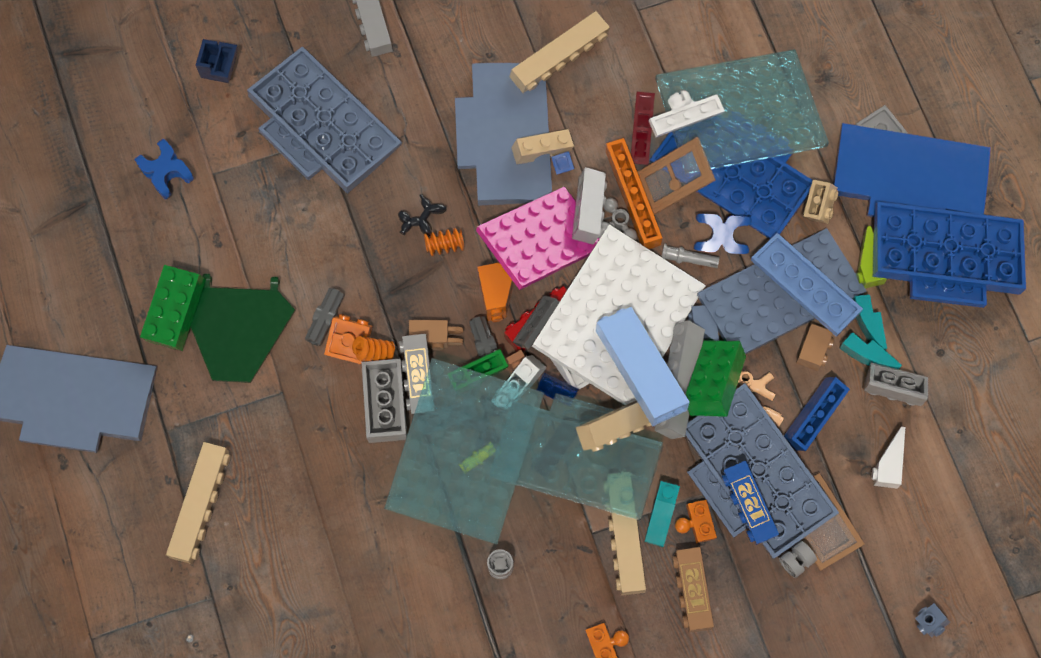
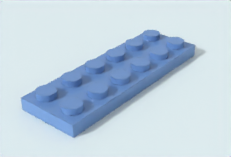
(806, 284)

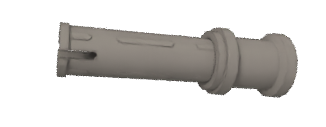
(681, 255)

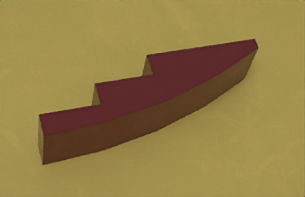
(641, 128)

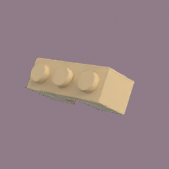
(531, 147)

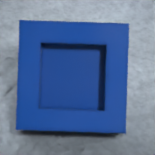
(562, 163)

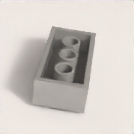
(384, 401)

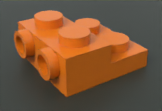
(342, 335)

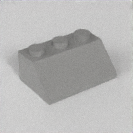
(896, 384)

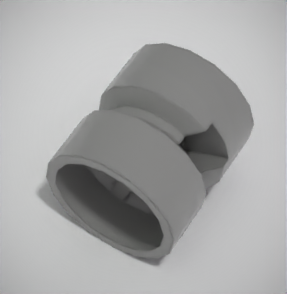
(804, 556)
(500, 564)

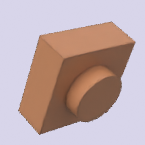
(514, 360)

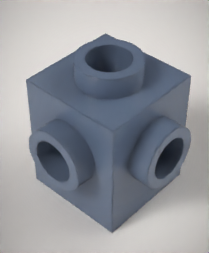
(928, 614)

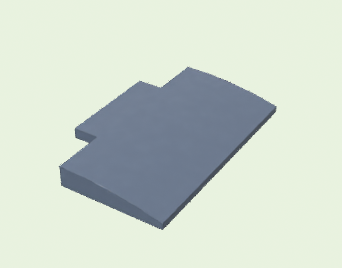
(320, 122)
(489, 127)
(73, 397)
(783, 480)

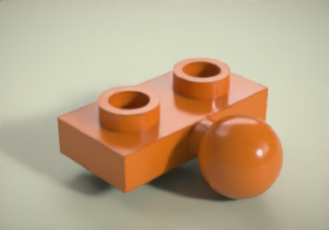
(699, 521)
(603, 644)

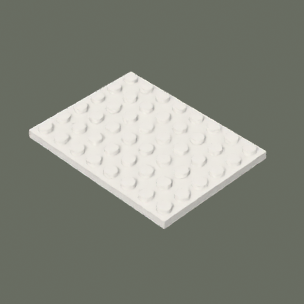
(614, 278)

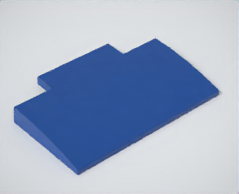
(910, 170)
(756, 189)
(949, 253)

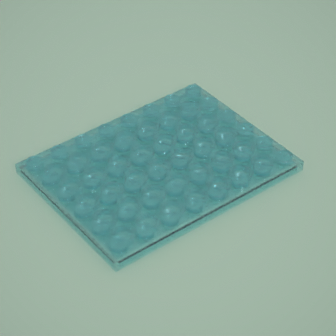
(763, 103)
(464, 451)

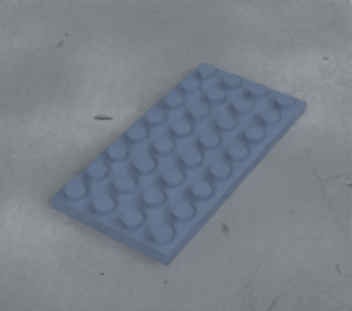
(757, 310)

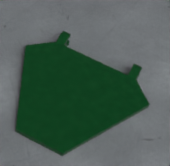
(238, 328)

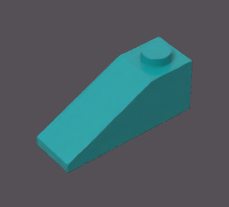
(662, 514)

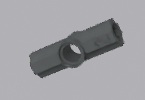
(323, 316)
(484, 340)

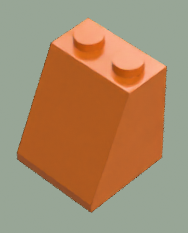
(496, 291)

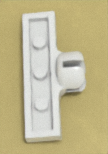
(685, 113)

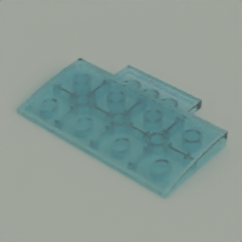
(606, 479)

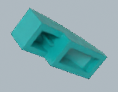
(870, 322)
(868, 353)

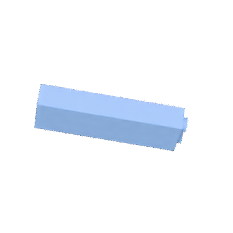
(641, 366)

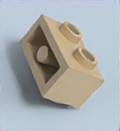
(820, 201)

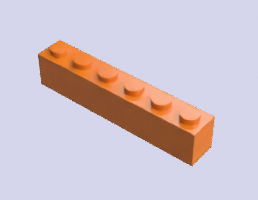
(633, 194)

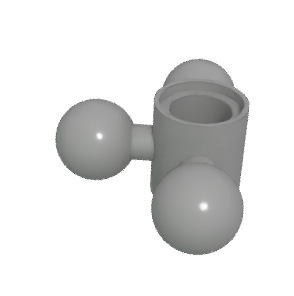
(611, 206)

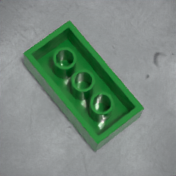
(173, 308)
(715, 378)

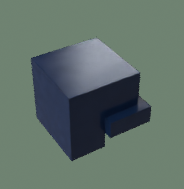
(216, 61)

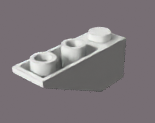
(527, 372)

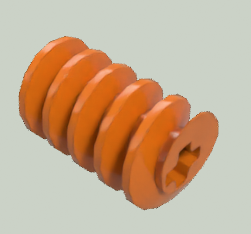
(444, 242)
(373, 349)

